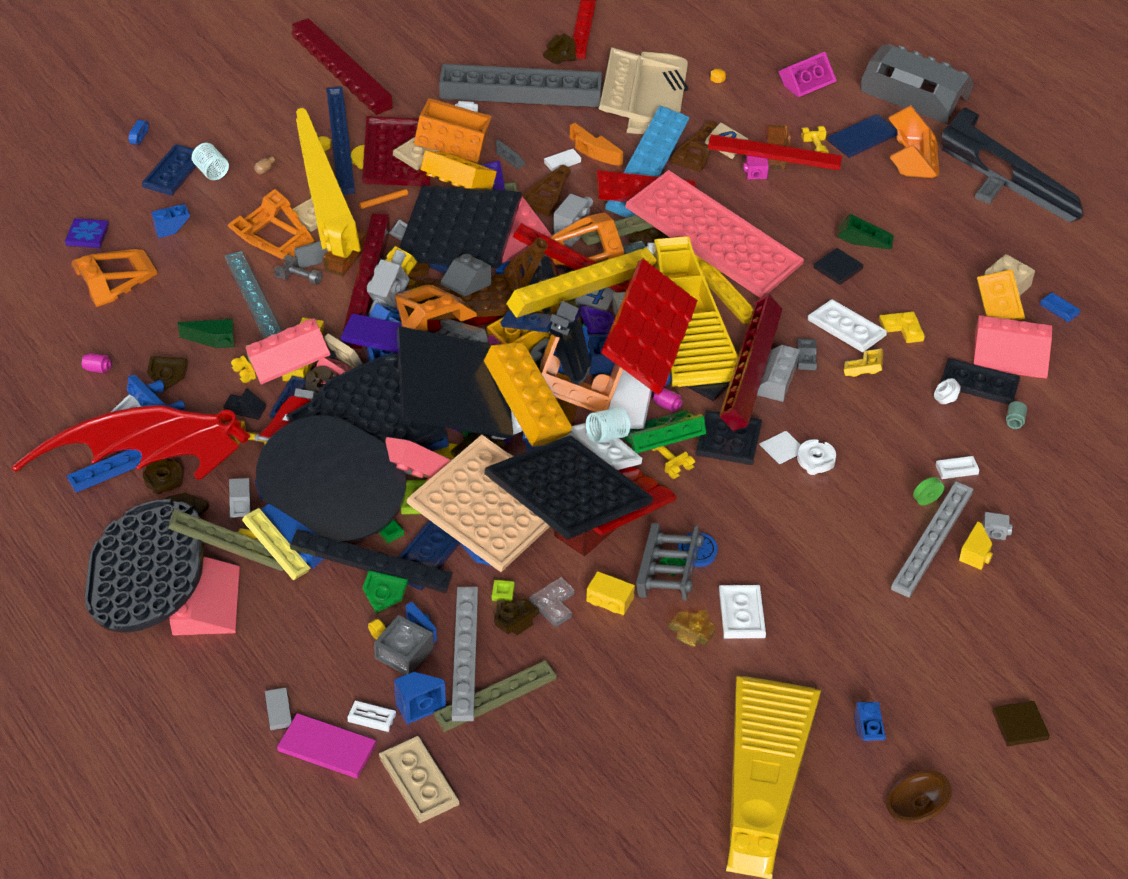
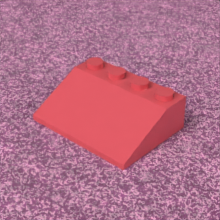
(529, 218)
(1013, 346)
(213, 603)

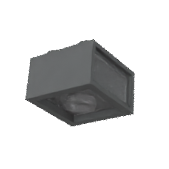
(403, 645)

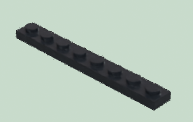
(370, 560)

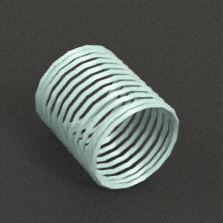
(204, 167)
(604, 427)

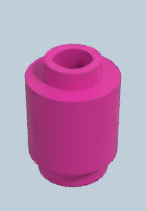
(96, 363)
(668, 400)

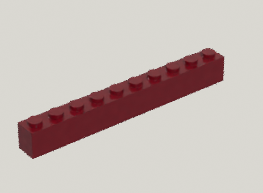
(342, 66)
(372, 253)
(751, 363)

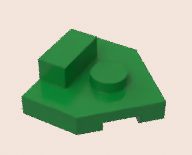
(384, 590)

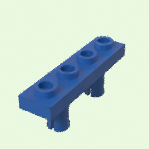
(146, 393)

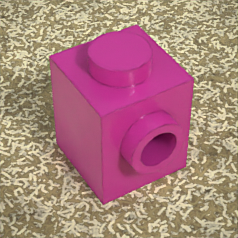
(756, 167)

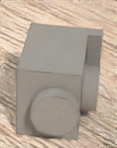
(997, 525)

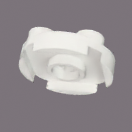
(812, 464)

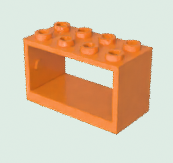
(452, 130)

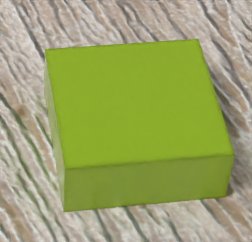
(503, 590)

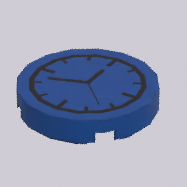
(706, 553)

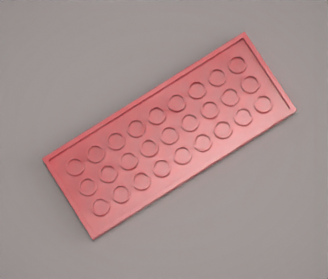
(715, 233)

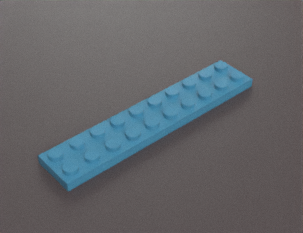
(653, 150)

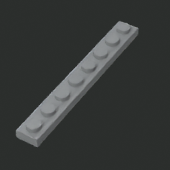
(932, 539)
(465, 654)

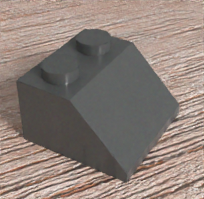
(467, 275)

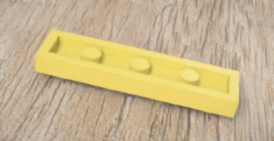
(276, 544)

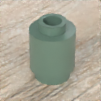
(1016, 415)

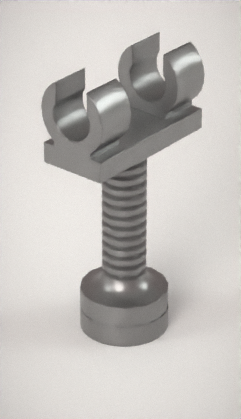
(291, 267)

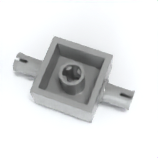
(569, 212)
(387, 281)

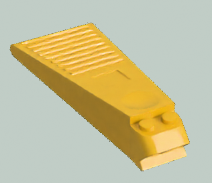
(332, 214)
(706, 350)
(768, 750)

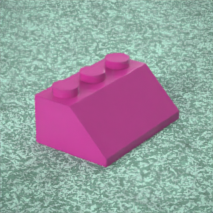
(808, 75)

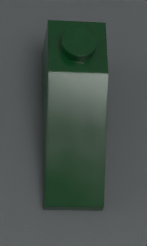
(862, 233)
(209, 332)

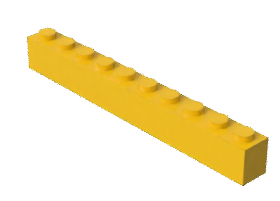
(577, 283)

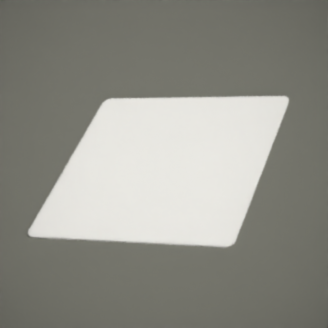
(781, 447)

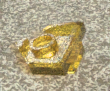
(693, 627)

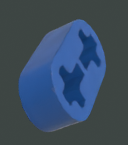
(138, 132)

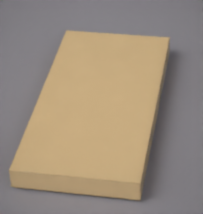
(419, 779)

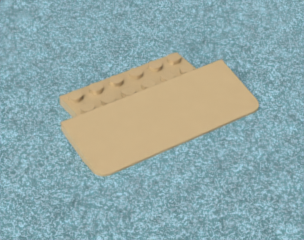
(637, 86)

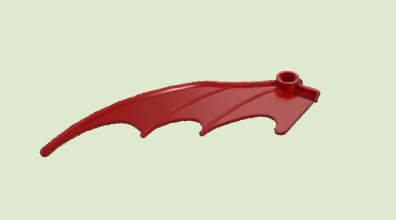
(156, 433)

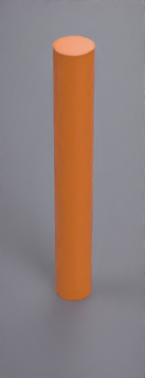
(382, 199)

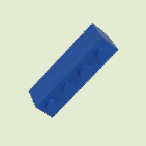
(287, 527)

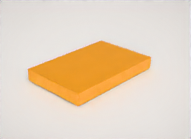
(1001, 295)

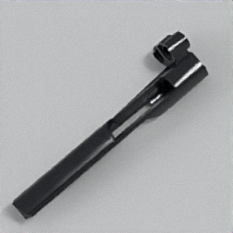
(964, 143)
(571, 348)

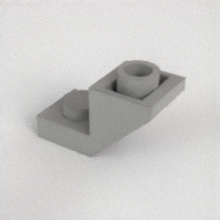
(239, 497)

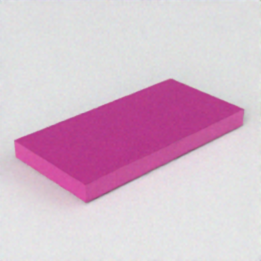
(327, 745)

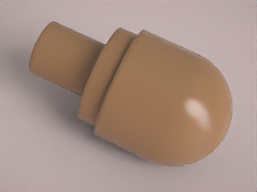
(264, 165)

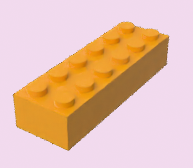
(527, 393)

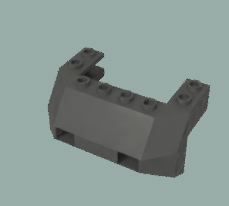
(908, 74)

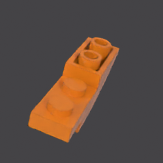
(596, 148)

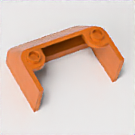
(921, 146)
(591, 397)

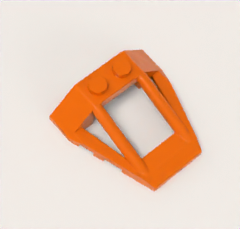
(262, 216)
(598, 223)
(96, 279)
(431, 308)

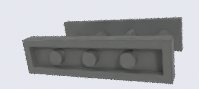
(463, 331)
(653, 552)

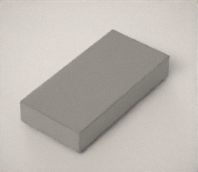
(278, 708)

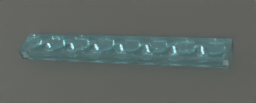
(252, 294)

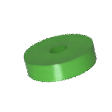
(928, 491)

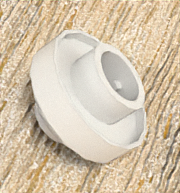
(947, 391)

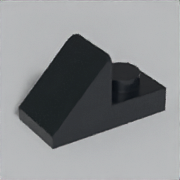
(246, 405)

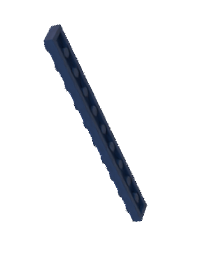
(340, 140)

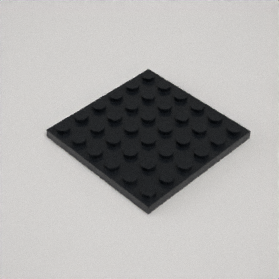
(460, 222)
(568, 486)

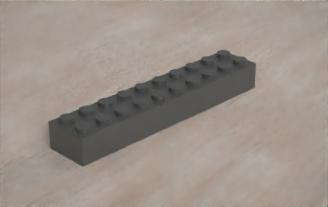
(520, 85)

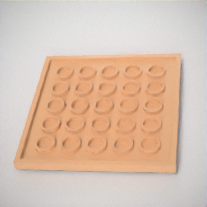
(478, 509)

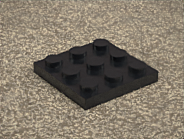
(728, 445)

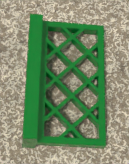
(666, 431)

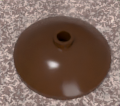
(919, 797)

